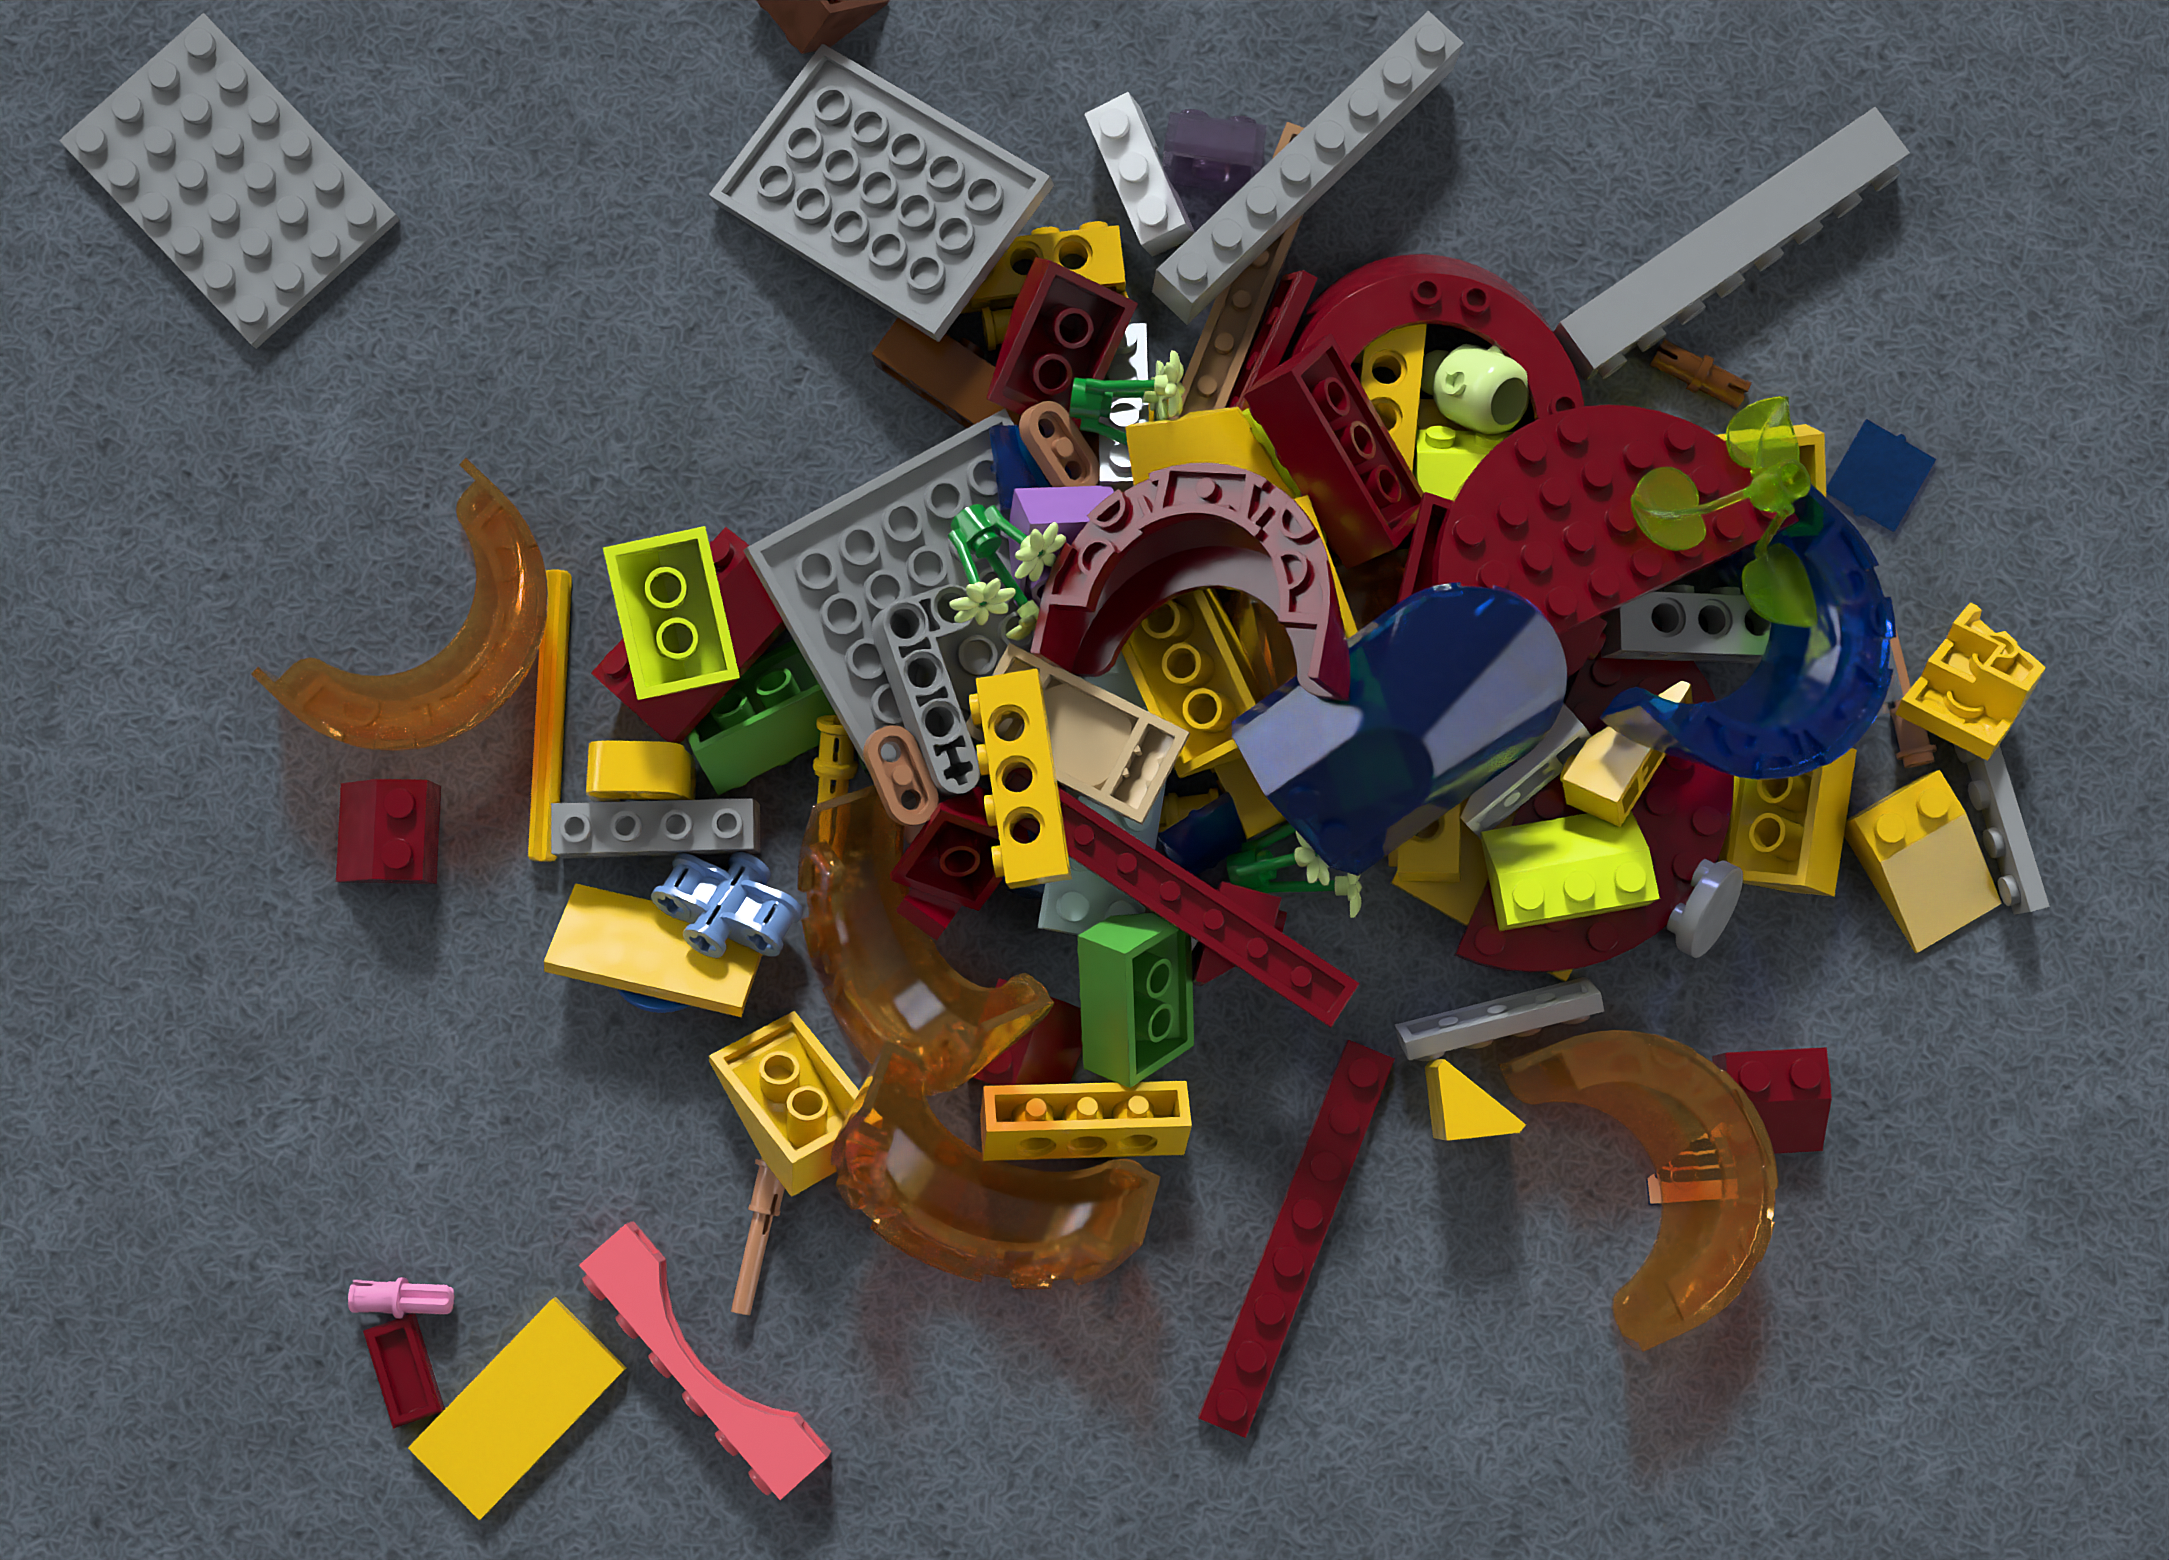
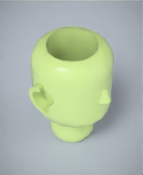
(1477, 387)

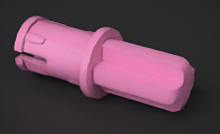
(399, 1297)

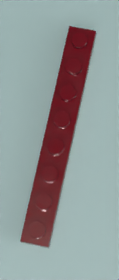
(1196, 908)
(1295, 1238)

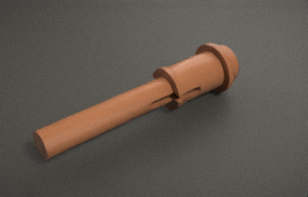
(1912, 739)
(765, 1203)

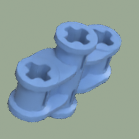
(727, 904)

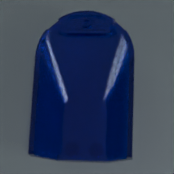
(1434, 711)

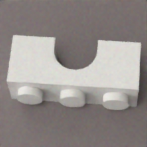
(1139, 175)

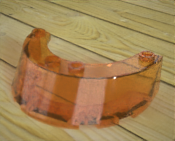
(464, 679)
(886, 969)
(1708, 1160)
(977, 1215)

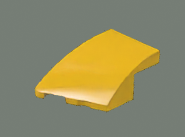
(1200, 437)
(1972, 686)

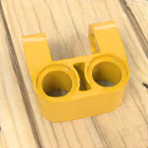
(640, 771)

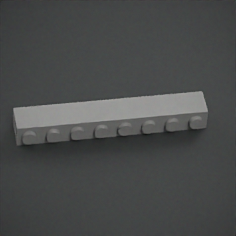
(1306, 168)
(1730, 244)

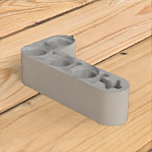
(937, 694)

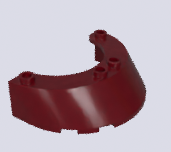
(1450, 293)
(1187, 534)

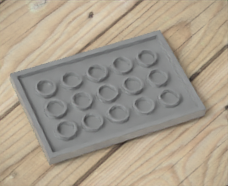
(229, 180)
(881, 191)

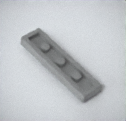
(1127, 364)
(2005, 832)
(1515, 1014)

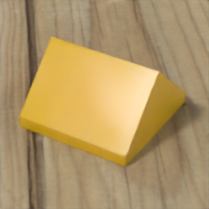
(1462, 1108)

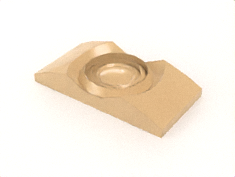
(1098, 740)

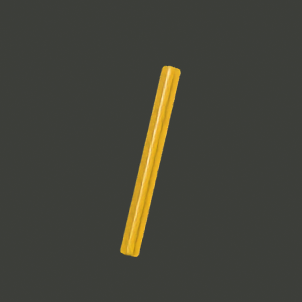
(550, 715)

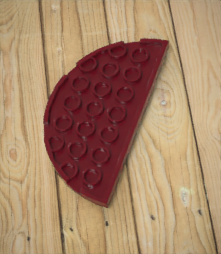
(1557, 518)
(1679, 814)

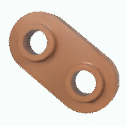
(1059, 447)
(904, 774)

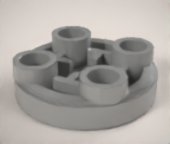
(1708, 907)

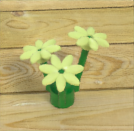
(1094, 397)
(978, 533)
(1256, 868)

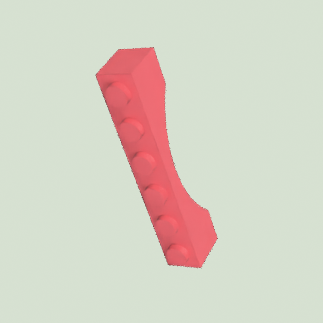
(771, 1440)

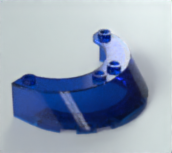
(1813, 684)

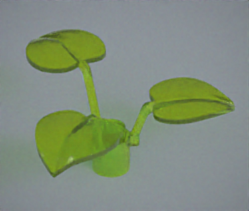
(1766, 442)

